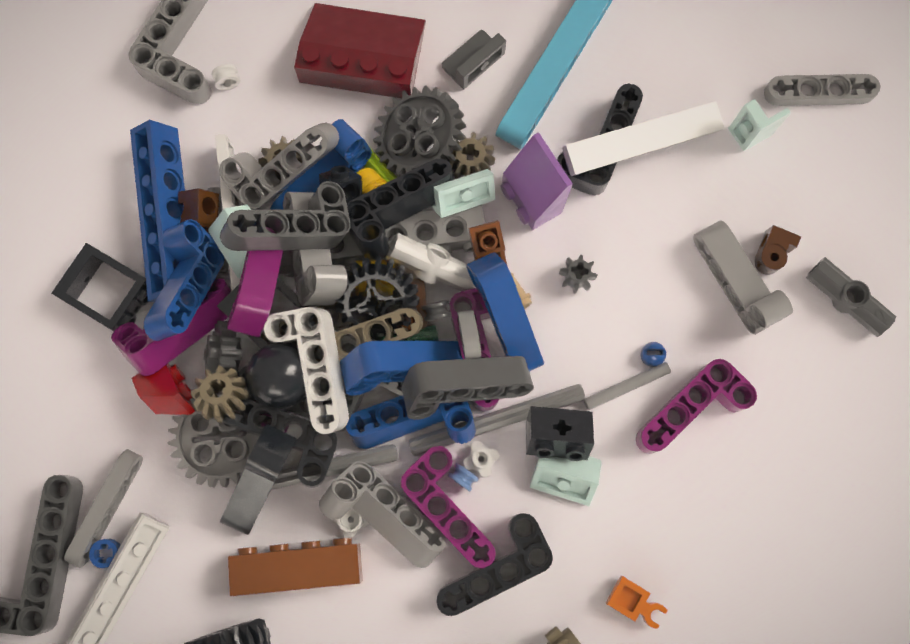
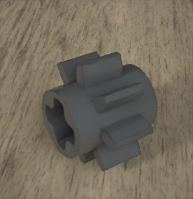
(585, 272)

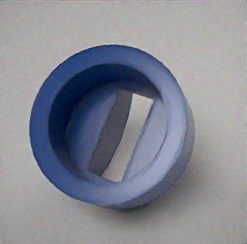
(653, 360)

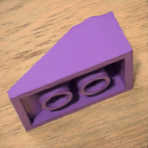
(536, 183)

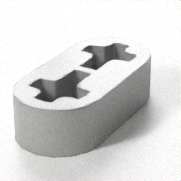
(469, 334)

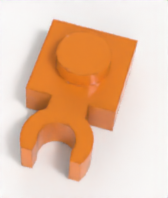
(631, 601)

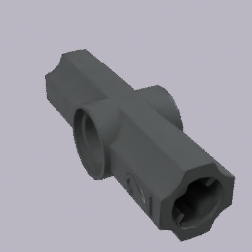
(866, 308)

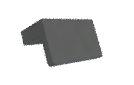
(474, 58)

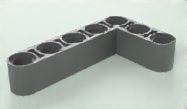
(39, 567)

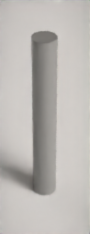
(627, 386)

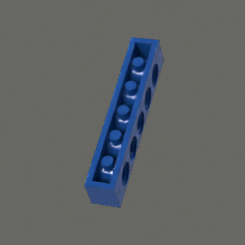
(157, 182)

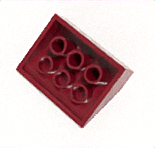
(360, 50)

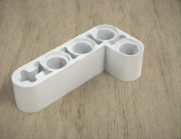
(314, 371)

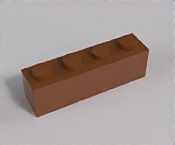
(295, 568)

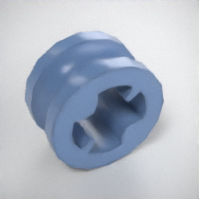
(463, 477)

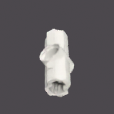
(429, 262)

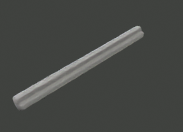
(499, 418)

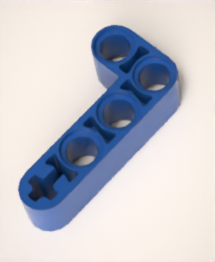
(350, 151)
(188, 284)
(505, 308)
(390, 361)
(379, 413)

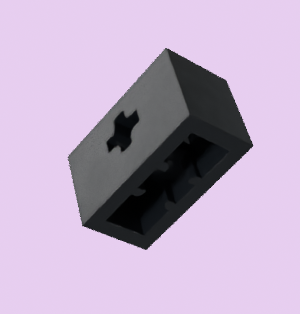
(559, 433)

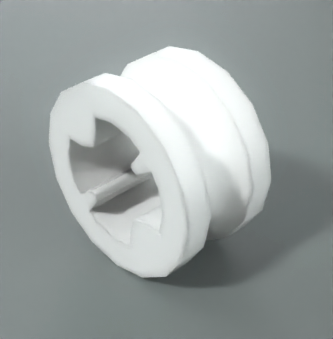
(226, 77)

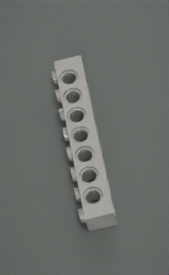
(410, 228)

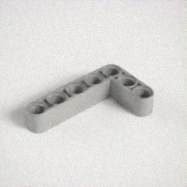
(161, 51)

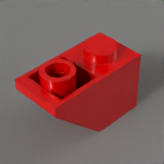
(165, 391)

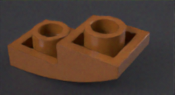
(487, 239)

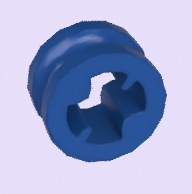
(101, 545)

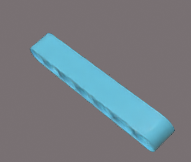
(551, 71)

